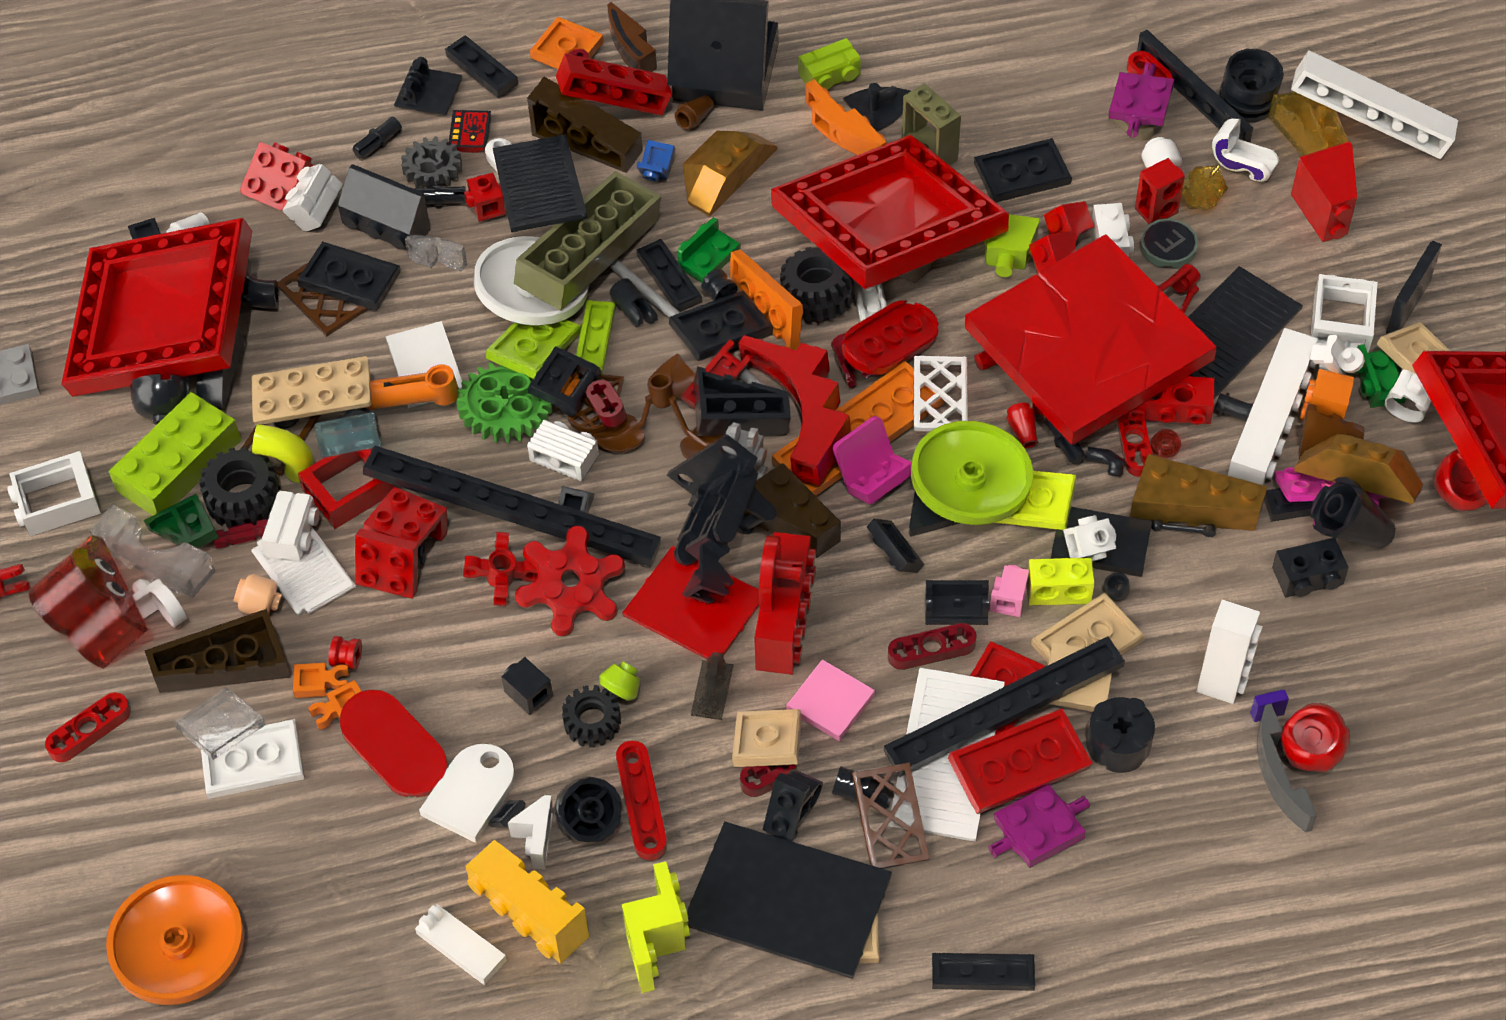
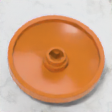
(175, 939)

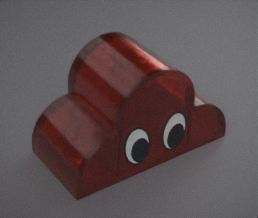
(89, 603)

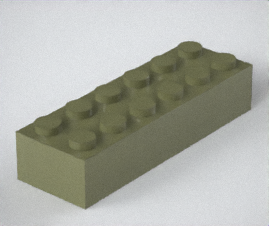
(580, 250)

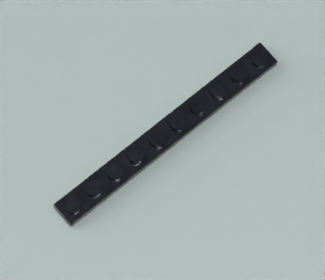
(509, 504)

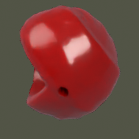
(1457, 485)
(1315, 738)

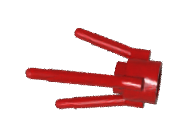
(1183, 281)

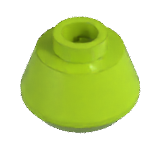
(621, 680)

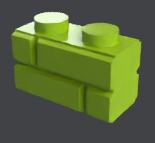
(830, 64)

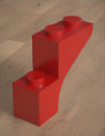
(1065, 226)

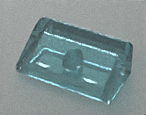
(347, 434)

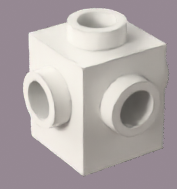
(1090, 538)

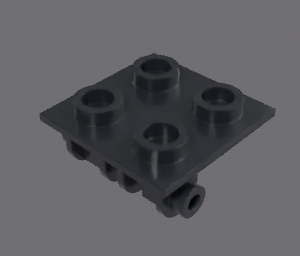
(427, 89)

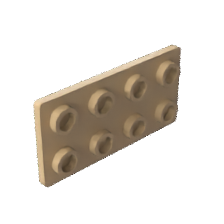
(311, 390)

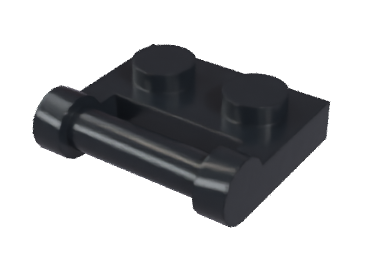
(556, 375)

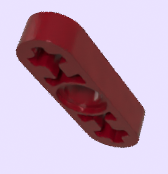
(938, 635)

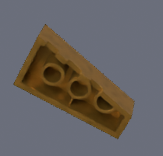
(1196, 496)

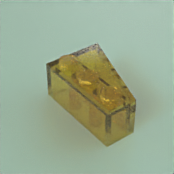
(1306, 122)

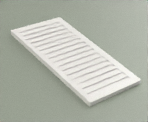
(939, 793)

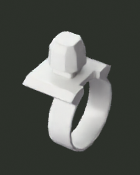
(1410, 387)
(155, 597)

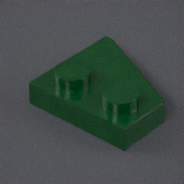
(183, 523)

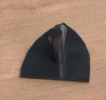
(878, 104)

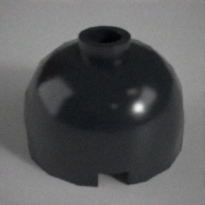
(158, 397)
(588, 809)

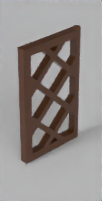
(314, 315)
(909, 796)

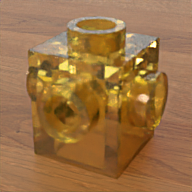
(1204, 187)

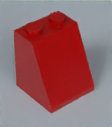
(1327, 190)

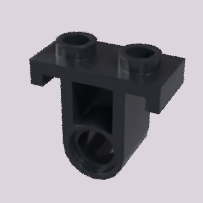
(790, 803)

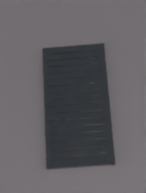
(539, 183)
(1240, 322)

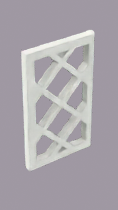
(940, 364)

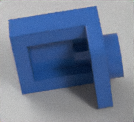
(656, 160)

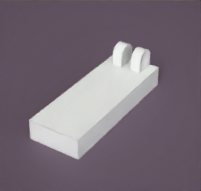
(460, 944)

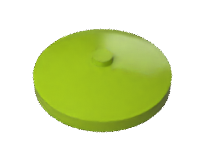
(971, 472)

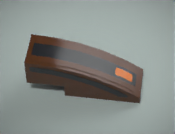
(631, 40)

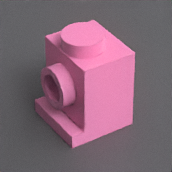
(1009, 591)

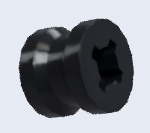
(718, 285)

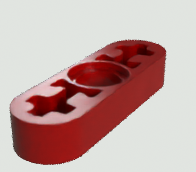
(1129, 449)
(64, 732)

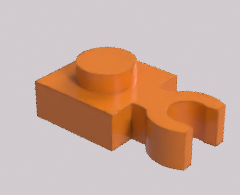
(315, 678)
(333, 708)

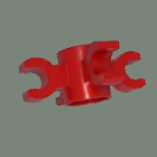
(497, 578)

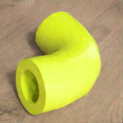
(285, 447)

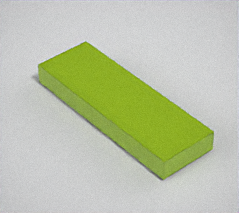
(596, 332)

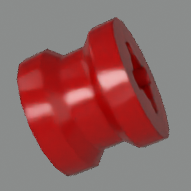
(345, 652)

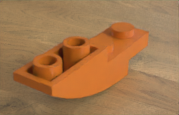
(844, 128)

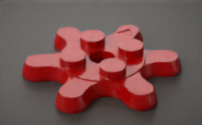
(565, 600)

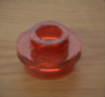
(1167, 437)

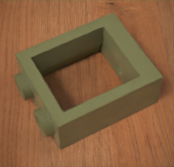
(927, 106)

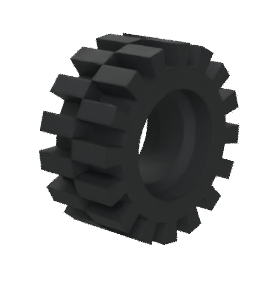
(591, 700)

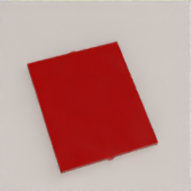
(687, 621)

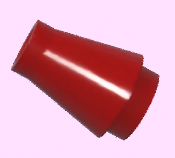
(1023, 423)

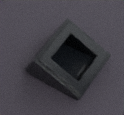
(576, 499)

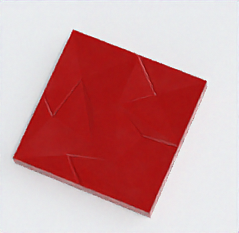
(889, 211)
(158, 307)
(1089, 338)
(1471, 401)

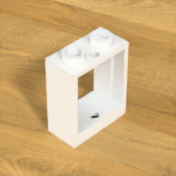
(1358, 292)
(49, 474)

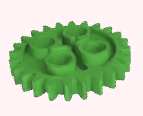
(500, 404)

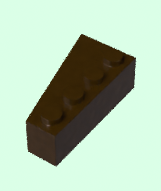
(586, 127)
(220, 656)

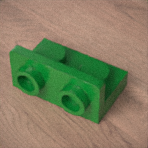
(706, 250)
(1377, 377)

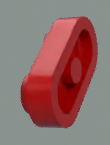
(1140, 58)

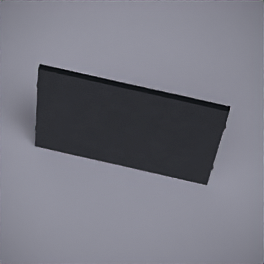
(788, 899)

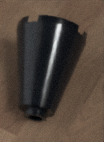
(1351, 515)

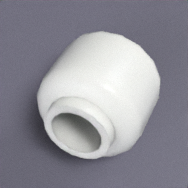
(1160, 149)

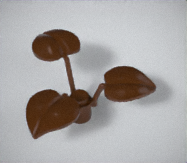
(664, 387)

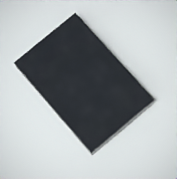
(1022, 170)
(349, 276)
(1414, 287)
(715, 323)
(1130, 542)

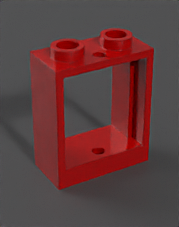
(351, 505)

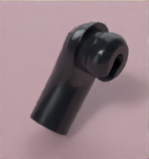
(1107, 457)

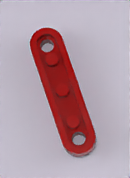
(641, 800)

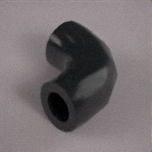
(259, 292)

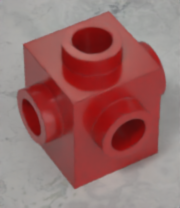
(484, 191)

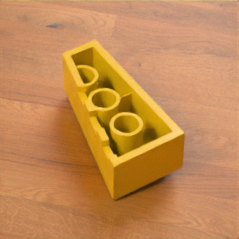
(528, 902)

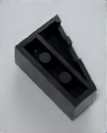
(726, 400)

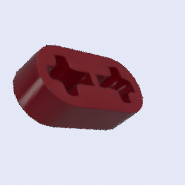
(611, 400)
(767, 777)

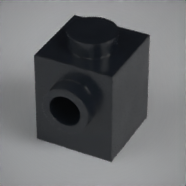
(527, 685)

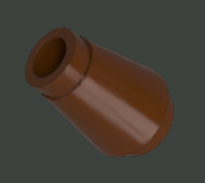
(693, 112)

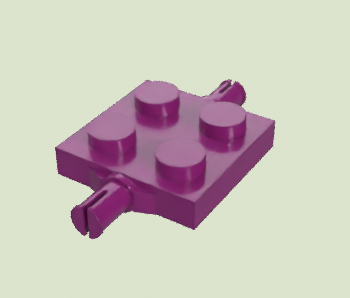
(1141, 99)
(1039, 826)

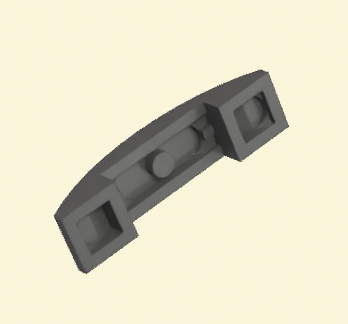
(1292, 802)

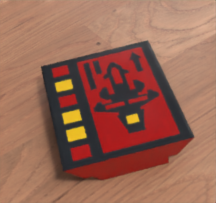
(469, 130)

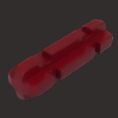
(240, 533)

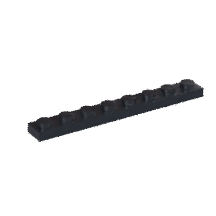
(1005, 705)

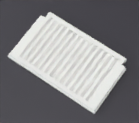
(312, 580)

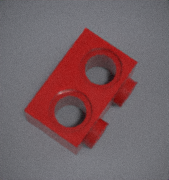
(1159, 191)

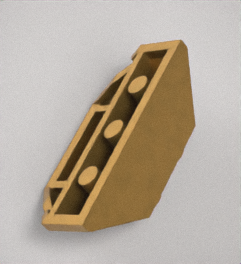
(723, 167)
(1370, 464)

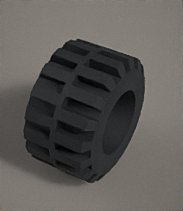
(817, 284)
(235, 469)

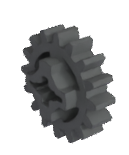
(429, 162)

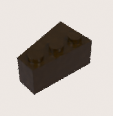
(798, 510)

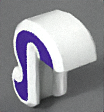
(1242, 155)

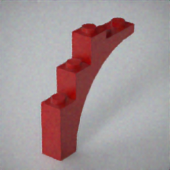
(803, 376)

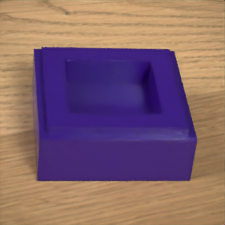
(1278, 699)

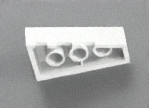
(1230, 652)

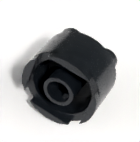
(1120, 734)

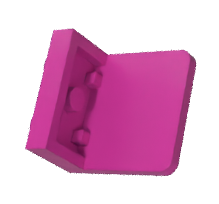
(869, 462)

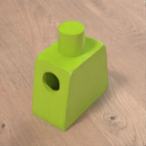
(1012, 248)

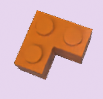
(1329, 393)

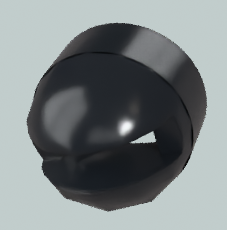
(1111, 586)

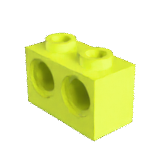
(1060, 581)

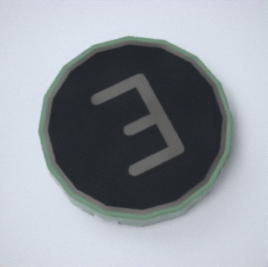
(1169, 243)

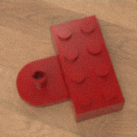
(783, 601)

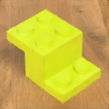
(656, 926)

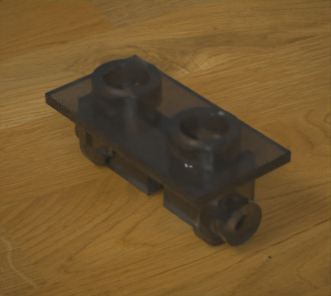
(712, 687)

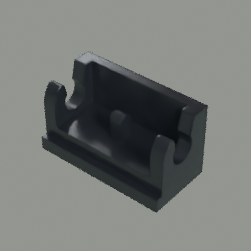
(956, 602)

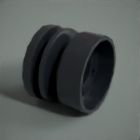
(1251, 82)

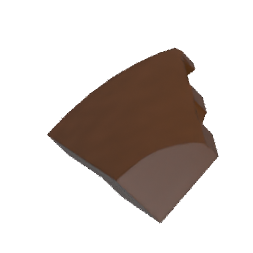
(1321, 427)

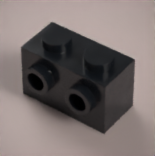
(1310, 567)

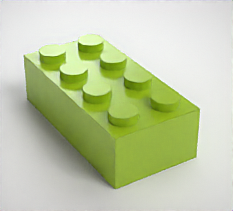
(173, 454)

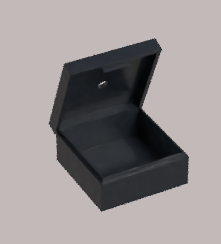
(721, 51)

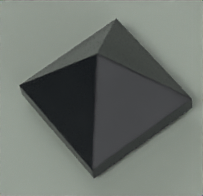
(506, 813)

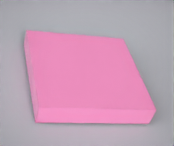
(831, 700)

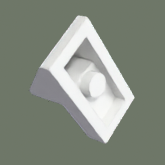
(535, 826)

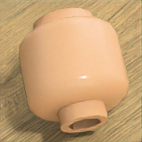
(257, 594)

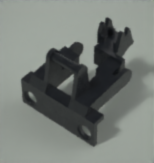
(718, 503)

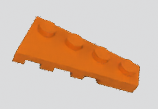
(769, 296)

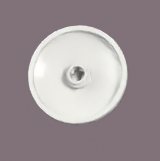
(496, 287)

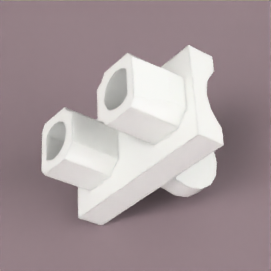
(1336, 356)

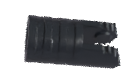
(632, 302)
(845, 788)

